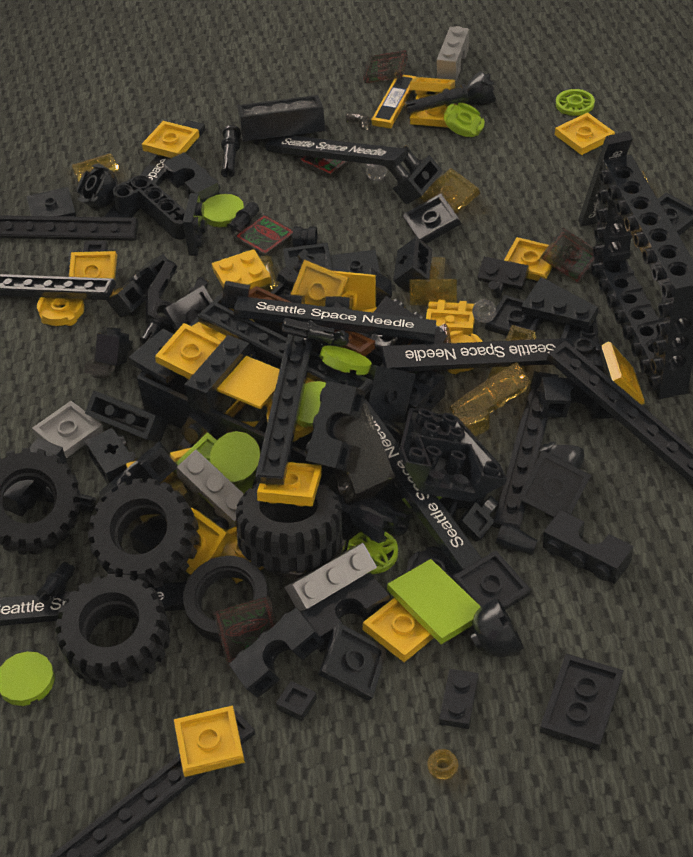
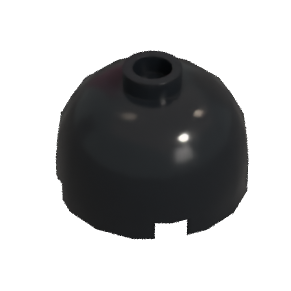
(97, 187)
(495, 630)

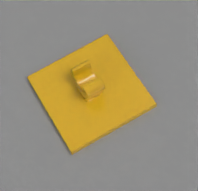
(361, 289)
(251, 382)

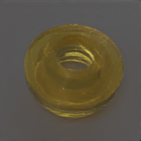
(442, 756)

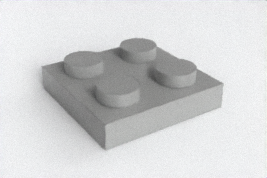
(68, 428)

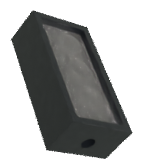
(281, 118)

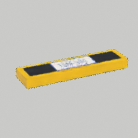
(393, 102)

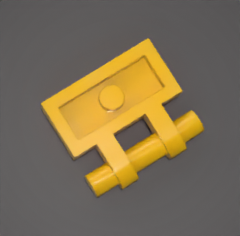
(456, 315)

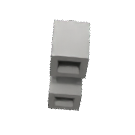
(453, 49)
(206, 479)
(330, 577)

